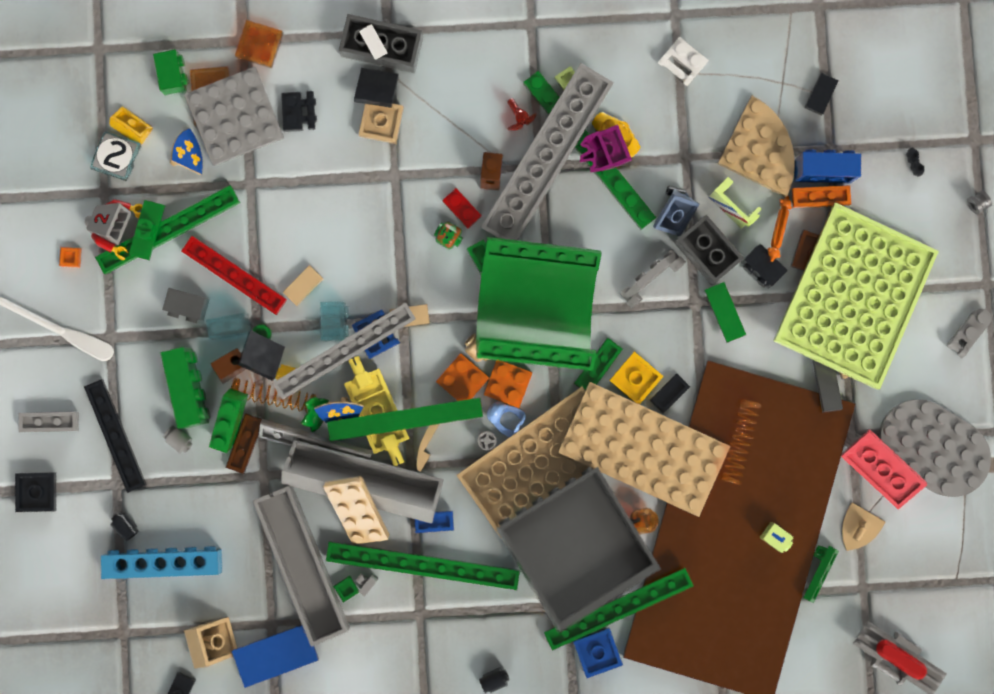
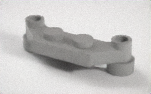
(670, 260)

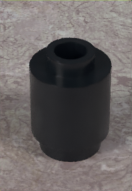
(124, 526)
(494, 680)

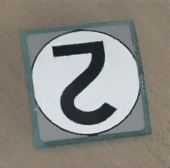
(115, 156)

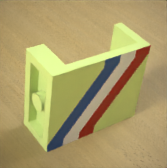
(730, 208)

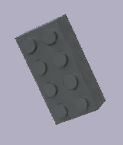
(400, 42)

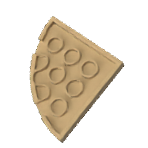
(761, 149)

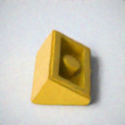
(130, 125)

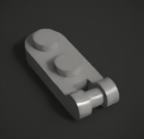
(970, 331)

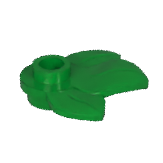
(311, 418)

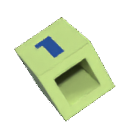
(777, 537)

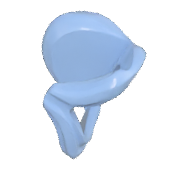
(495, 412)

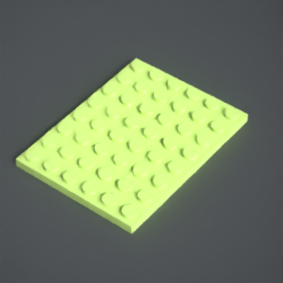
(856, 296)

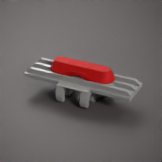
(902, 655)

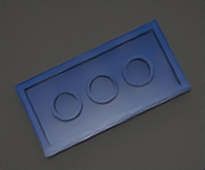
(274, 656)

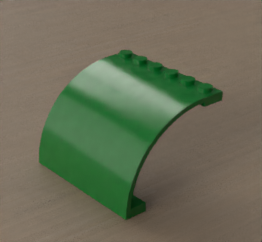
(536, 304)

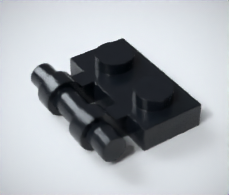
(292, 111)

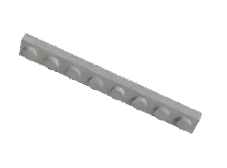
(343, 351)

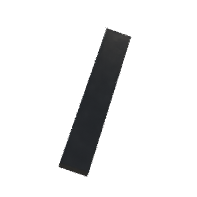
(115, 435)

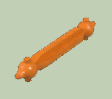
(779, 229)

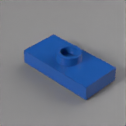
(441, 522)

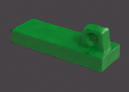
(827, 558)

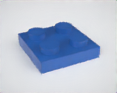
(598, 652)

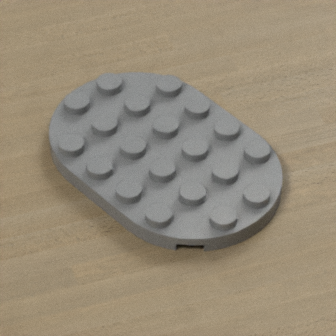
(937, 446)

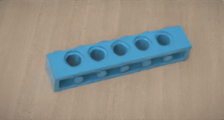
(112, 570)

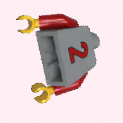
(109, 224)

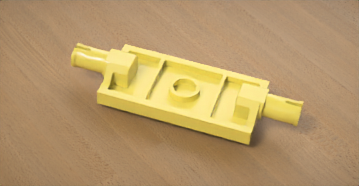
(372, 392)

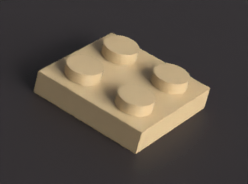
(381, 123)

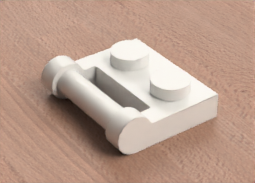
(687, 57)

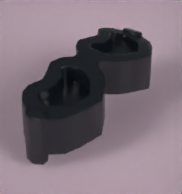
(913, 158)

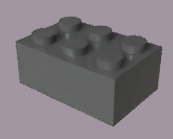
(709, 250)

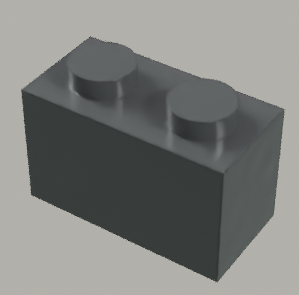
(185, 304)

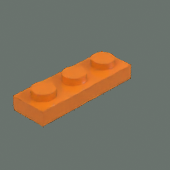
(821, 196)

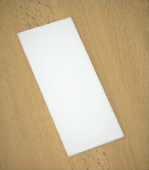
(373, 42)

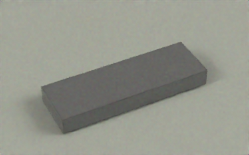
(827, 387)

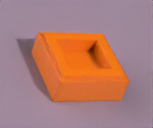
(70, 257)

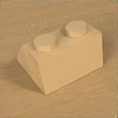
(210, 642)

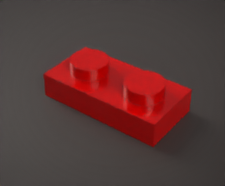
(462, 208)

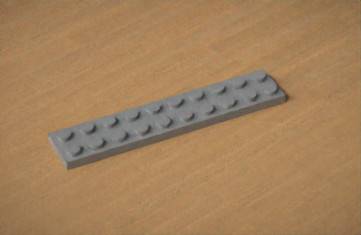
(547, 154)

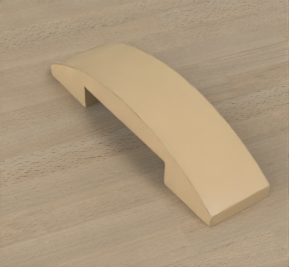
(423, 456)

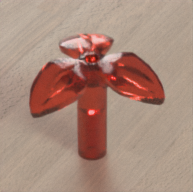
(521, 116)

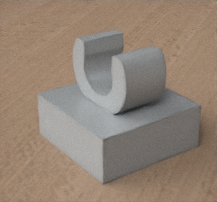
(366, 583)

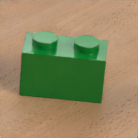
(170, 72)

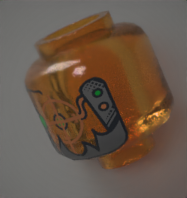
(644, 520)

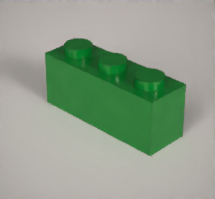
(228, 420)

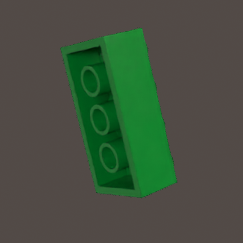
(185, 387)

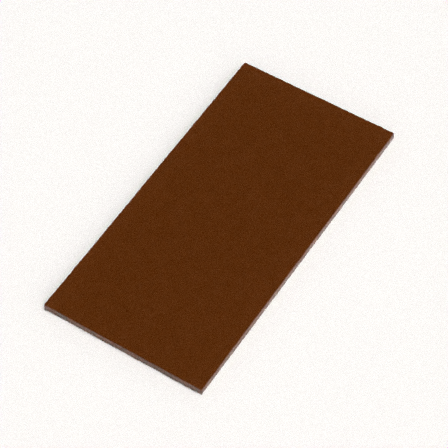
(744, 593)

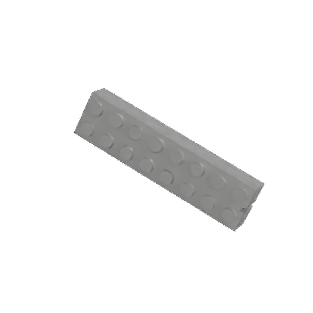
(389, 486)
(301, 565)

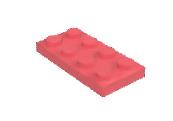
(884, 469)

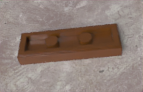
(244, 444)

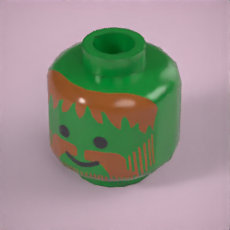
(448, 235)

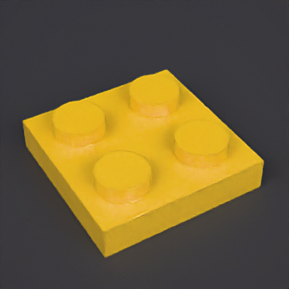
(636, 378)

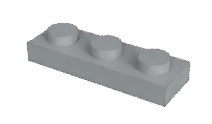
(49, 422)

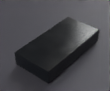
(821, 94)
(669, 393)

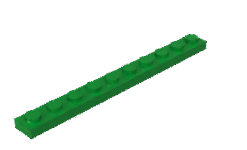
(610, 178)
(422, 565)

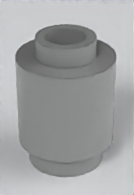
(178, 439)

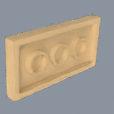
(356, 510)

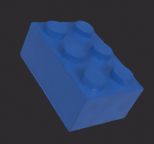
(827, 167)

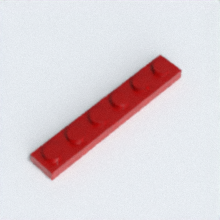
(234, 275)

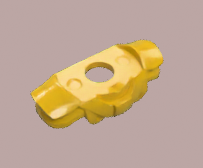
(604, 121)

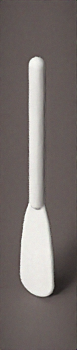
(84, 342)

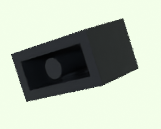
(760, 265)

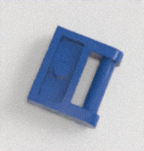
(379, 347)

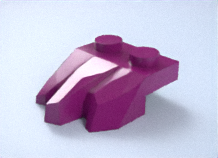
(605, 149)

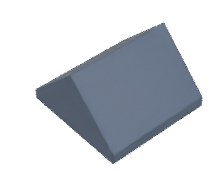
(676, 213)

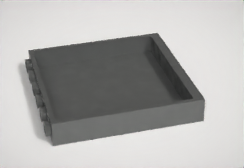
(577, 548)

